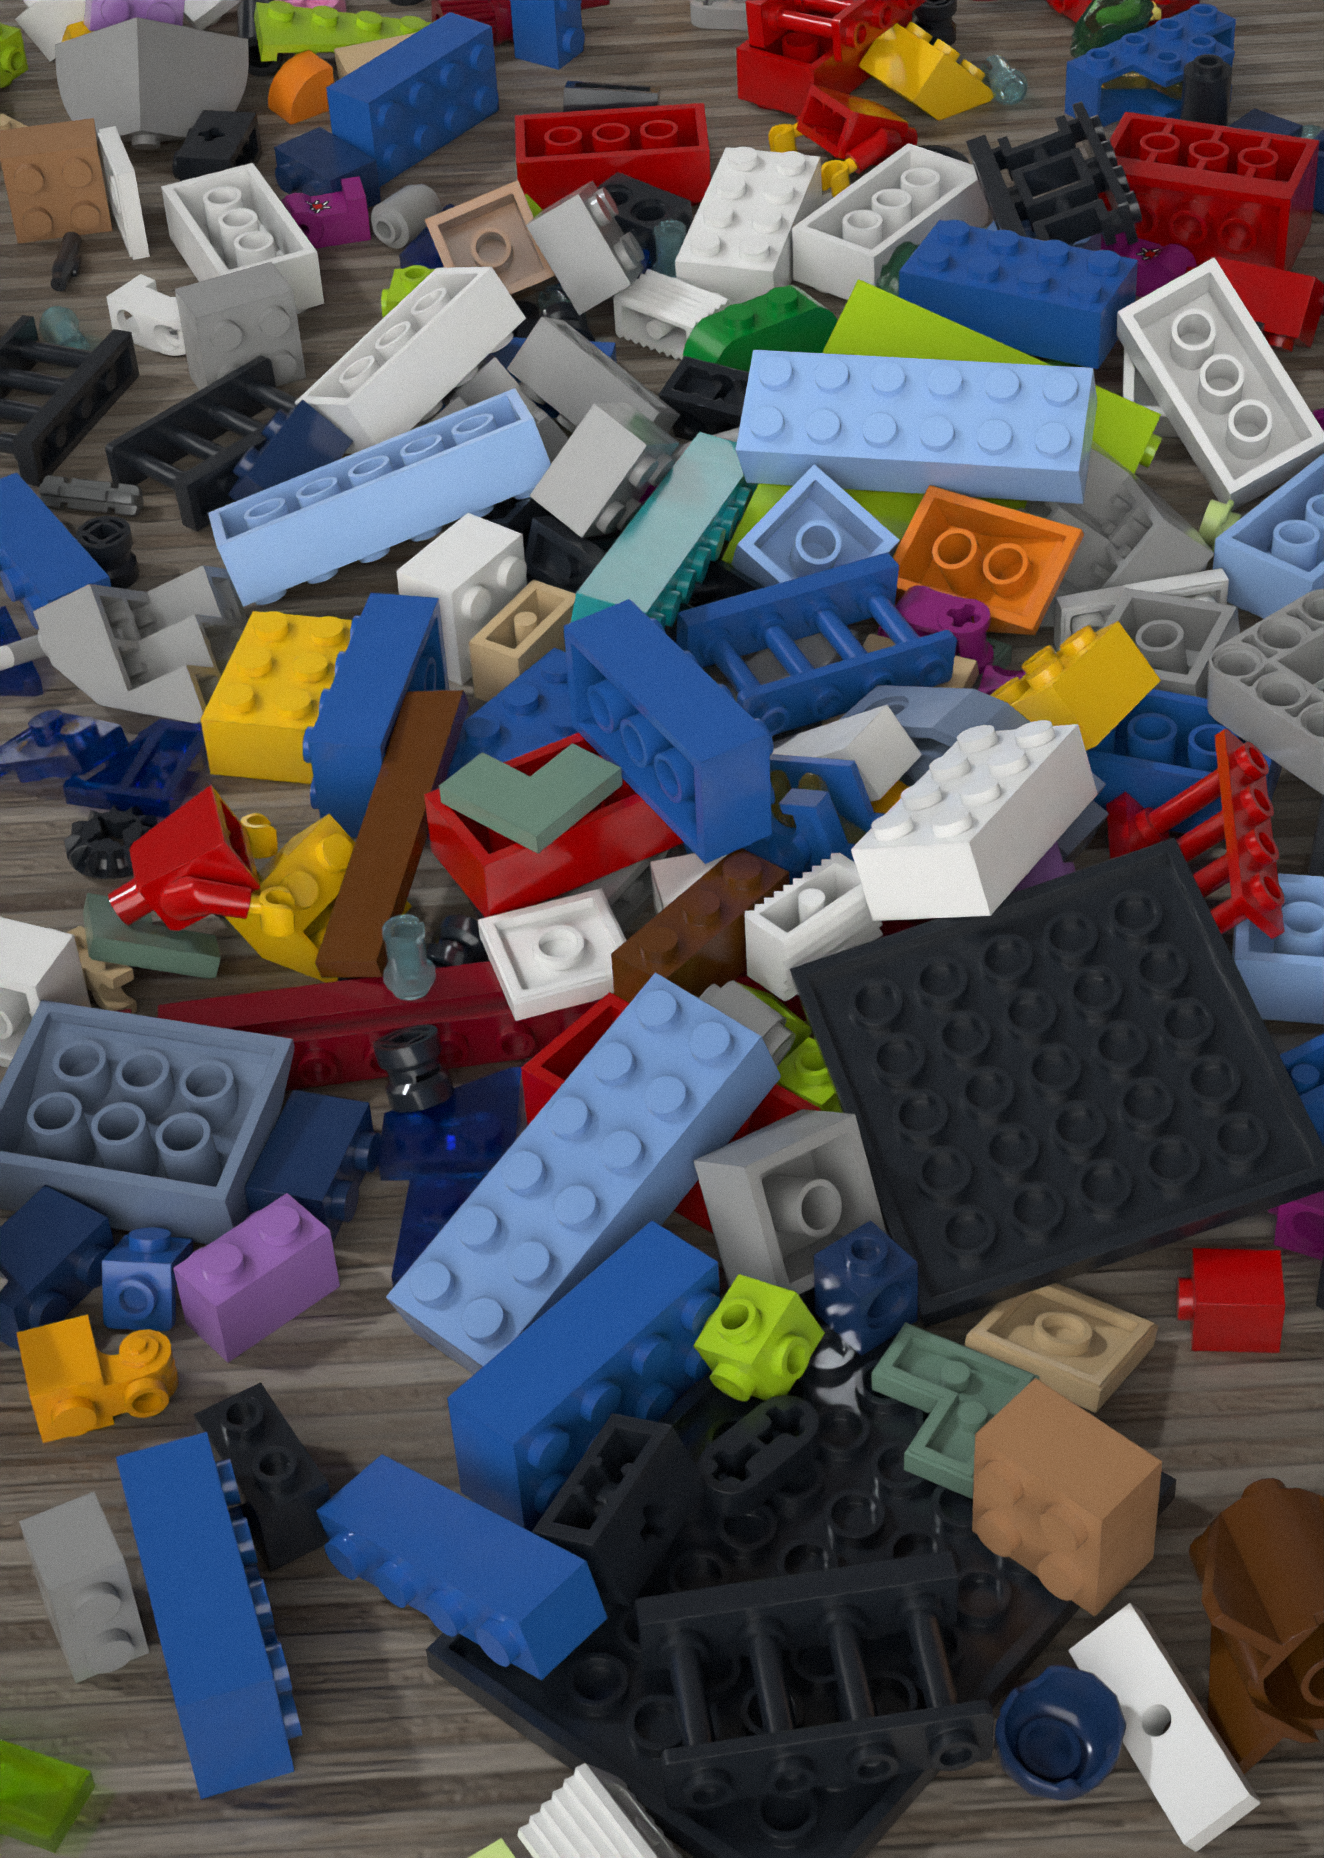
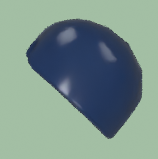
(1060, 1733)

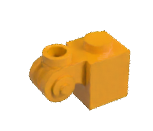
(82, 1389)

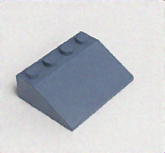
(139, 1117)

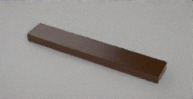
(391, 834)

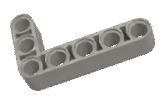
(1266, 688)

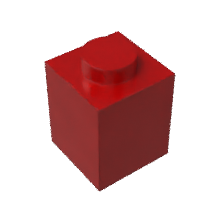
(1233, 1300)

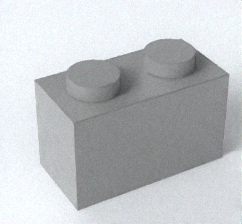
(85, 1587)

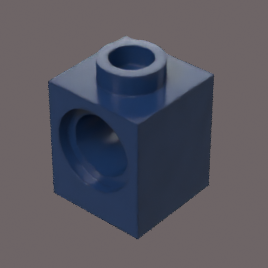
(866, 1287)

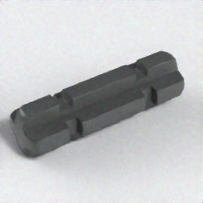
(91, 496)

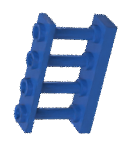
(810, 606)

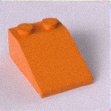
(988, 556)

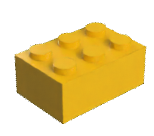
(272, 695)

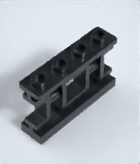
(1048, 165)

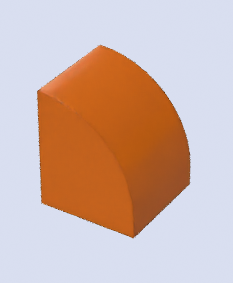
(301, 88)

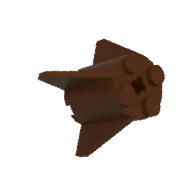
(1266, 1614)

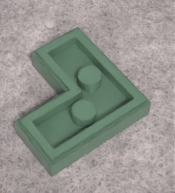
(532, 807)
(147, 944)
(957, 1389)

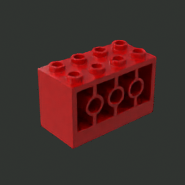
(1218, 188)

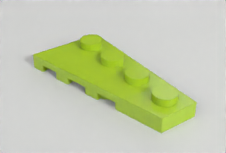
(322, 29)

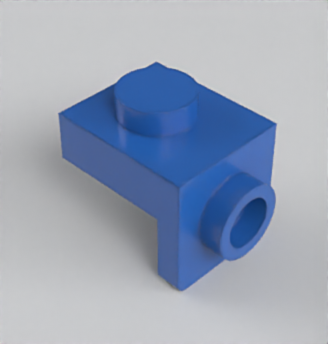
(142, 1281)

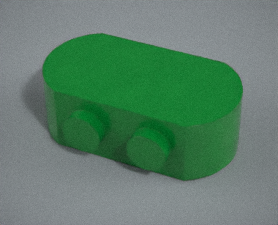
(774, 321)

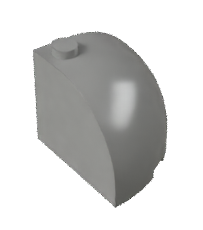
(150, 78)

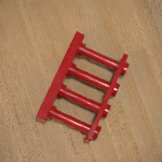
(852, 28)
(1241, 822)

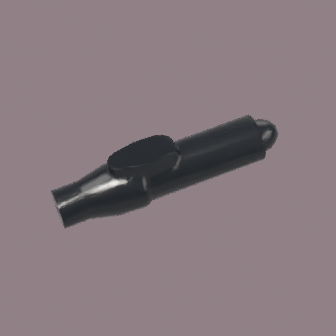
(67, 261)

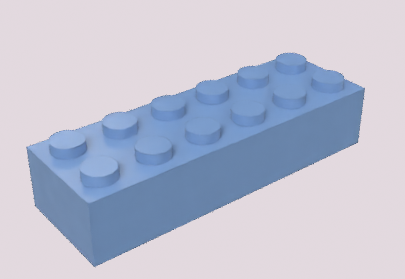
(587, 1171)

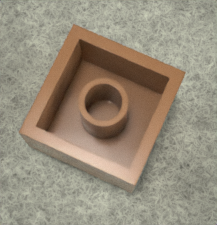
(55, 180)
(494, 235)
(1065, 1496)

